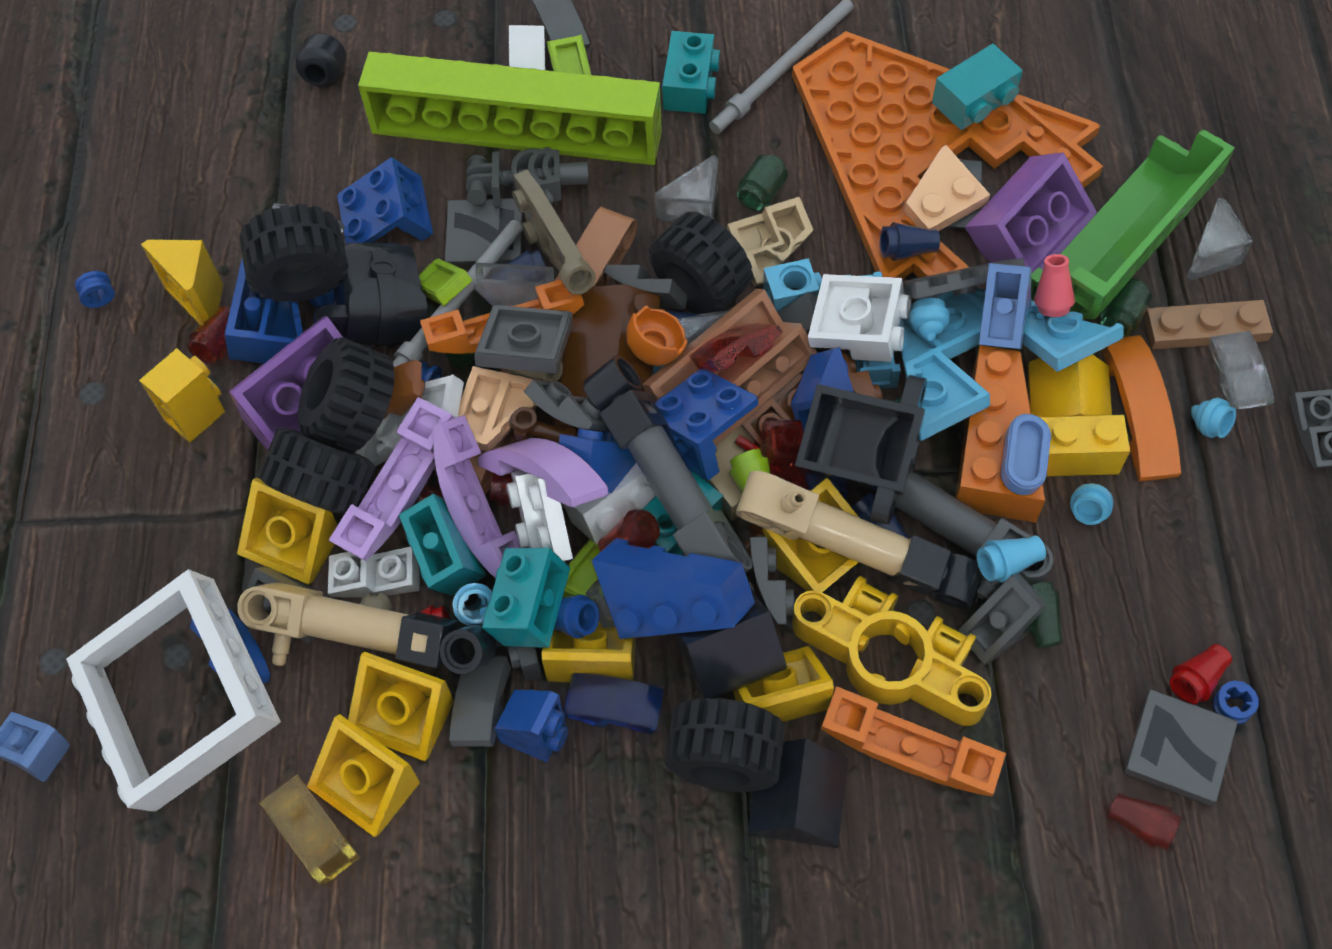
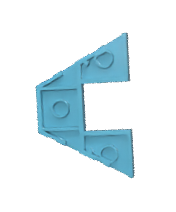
(954, 394)

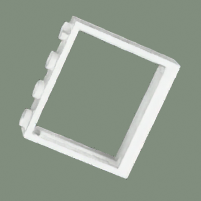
(232, 662)

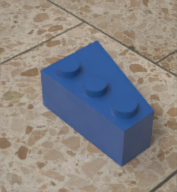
(258, 325)
(670, 592)

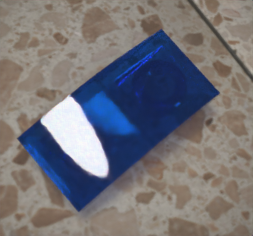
(614, 701)

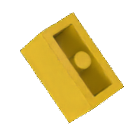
(184, 394)
(1087, 445)

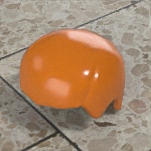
(655, 336)

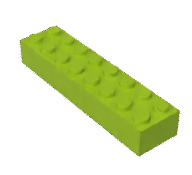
(512, 107)

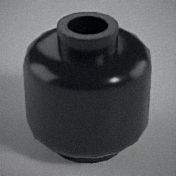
(321, 60)

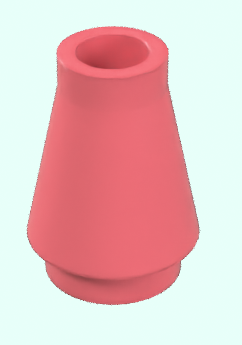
(1055, 287)

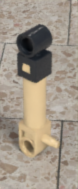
(905, 560)
(412, 637)

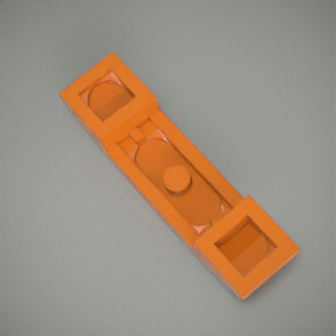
(451, 335)
(1146, 407)
(911, 747)

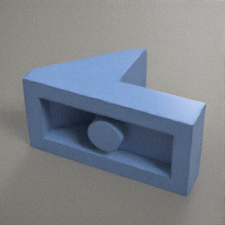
(1005, 305)
(31, 745)

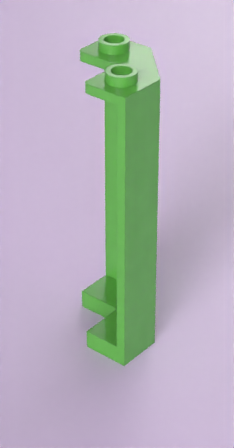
(1139, 218)

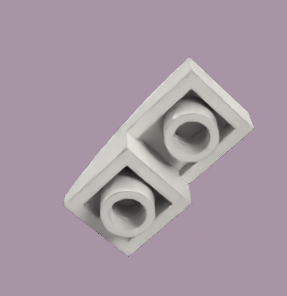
(526, 46)
(383, 572)

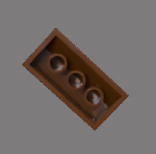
(601, 334)

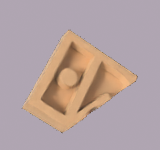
(945, 193)
(490, 401)

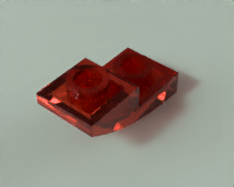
(746, 341)
(781, 445)

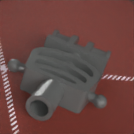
(542, 164)

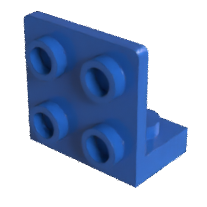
(382, 201)
(699, 413)

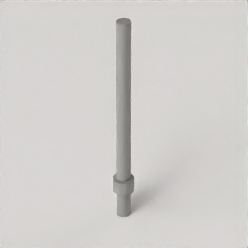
(740, 103)
(413, 350)

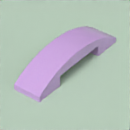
(564, 472)
(395, 487)
(464, 495)

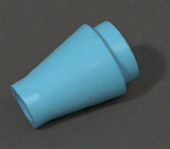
(1010, 556)
(473, 613)

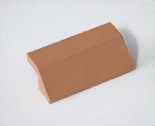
(758, 375)

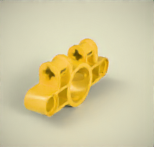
(869, 613)

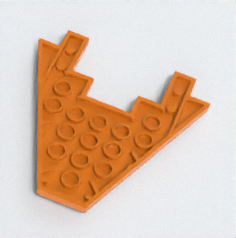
(885, 131)

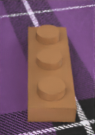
(1197, 323)

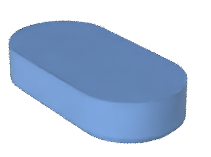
(1025, 454)

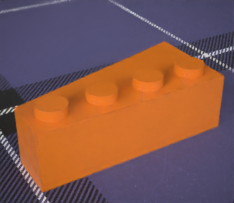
(979, 472)

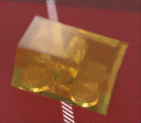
(309, 830)

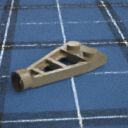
(550, 235)

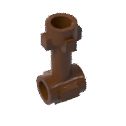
(526, 426)

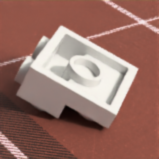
(860, 316)
(541, 516)

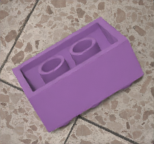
(1033, 213)
(272, 392)

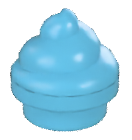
(929, 317)
(1214, 417)
(1091, 503)

